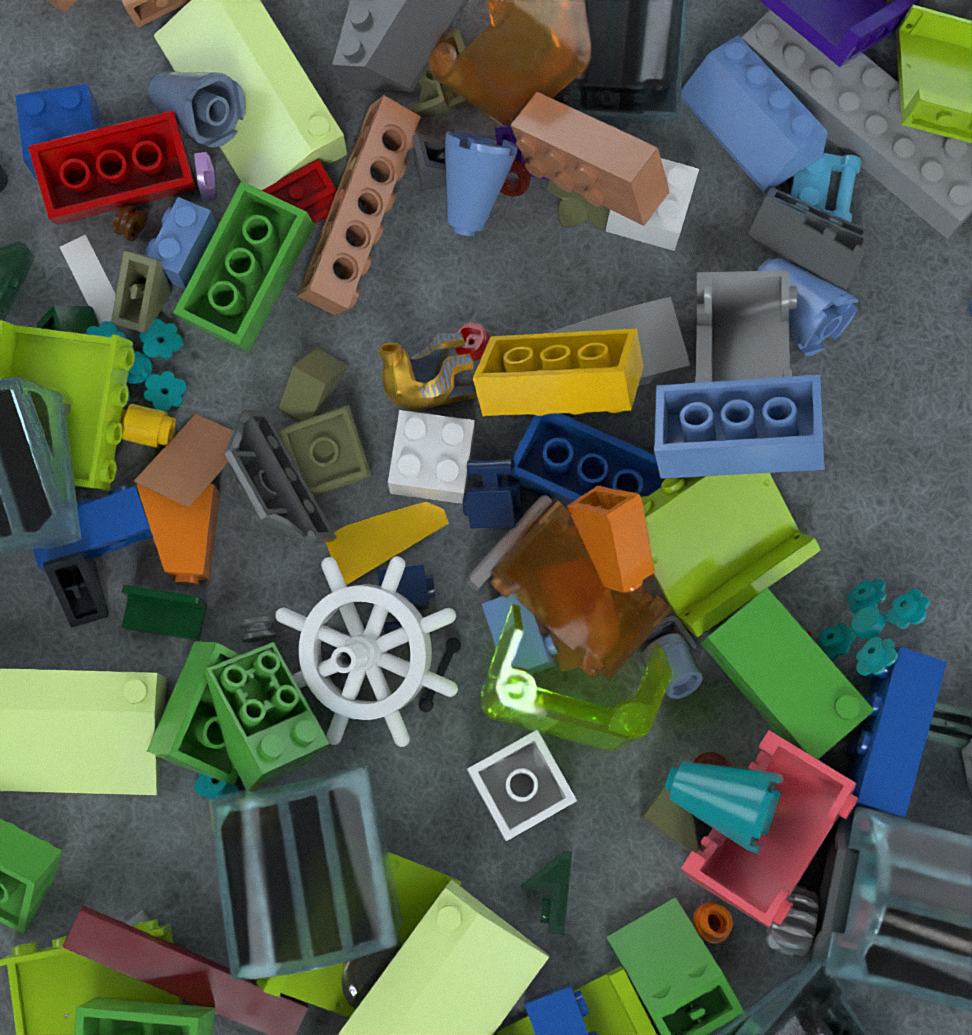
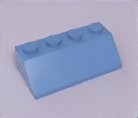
(753, 115)

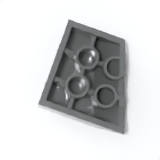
(391, 41)

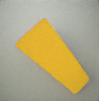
(379, 538)

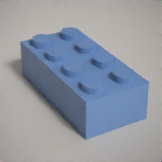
(739, 427)

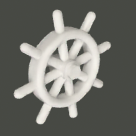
(367, 651)

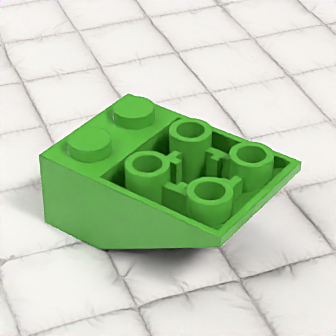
(263, 716)
(674, 973)

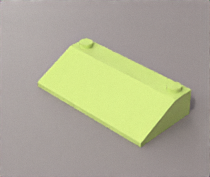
(283, 116)
(79, 731)
(451, 974)

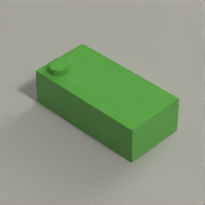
(244, 267)
(786, 676)

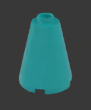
(728, 799)

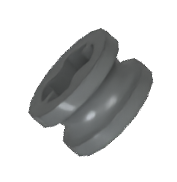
(258, 629)

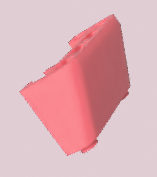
(805, 813)

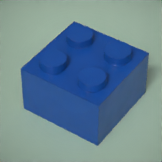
(55, 115)

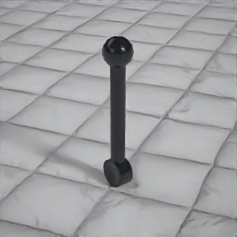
(453, 646)

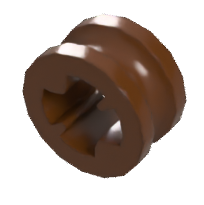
(129, 222)

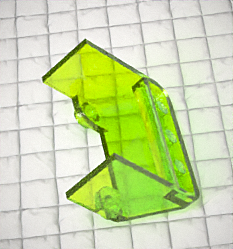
(514, 699)

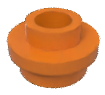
(721, 919)

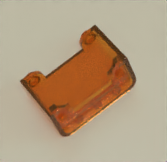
(521, 52)
(560, 586)

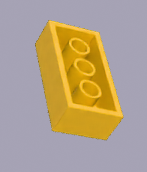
(559, 373)

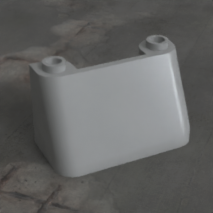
(743, 325)

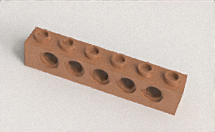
(320, 284)

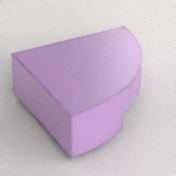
(204, 164)

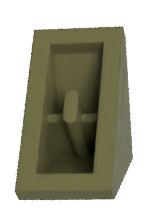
(140, 292)
(311, 384)
(671, 820)

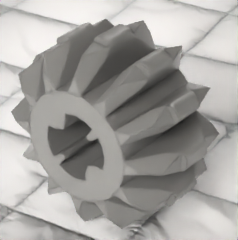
(798, 928)

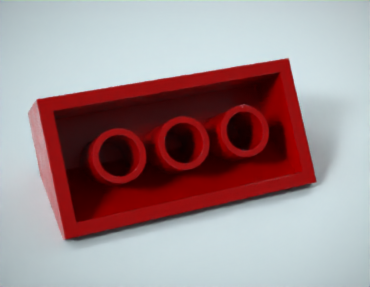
(112, 168)

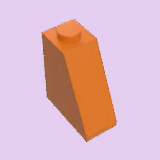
(183, 533)
(614, 536)

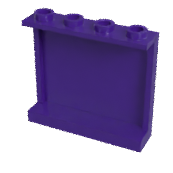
(842, 26)

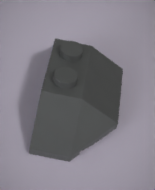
(273, 481)
(835, 888)

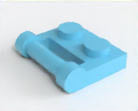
(813, 182)

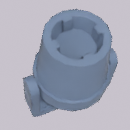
(678, 648)

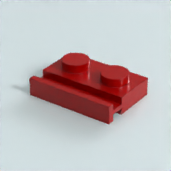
(307, 190)

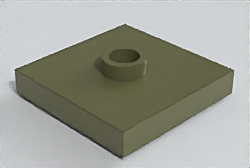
(327, 450)

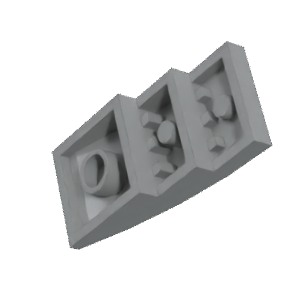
(658, 335)

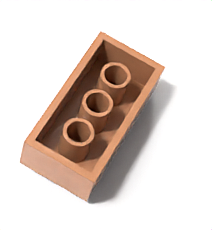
(591, 158)

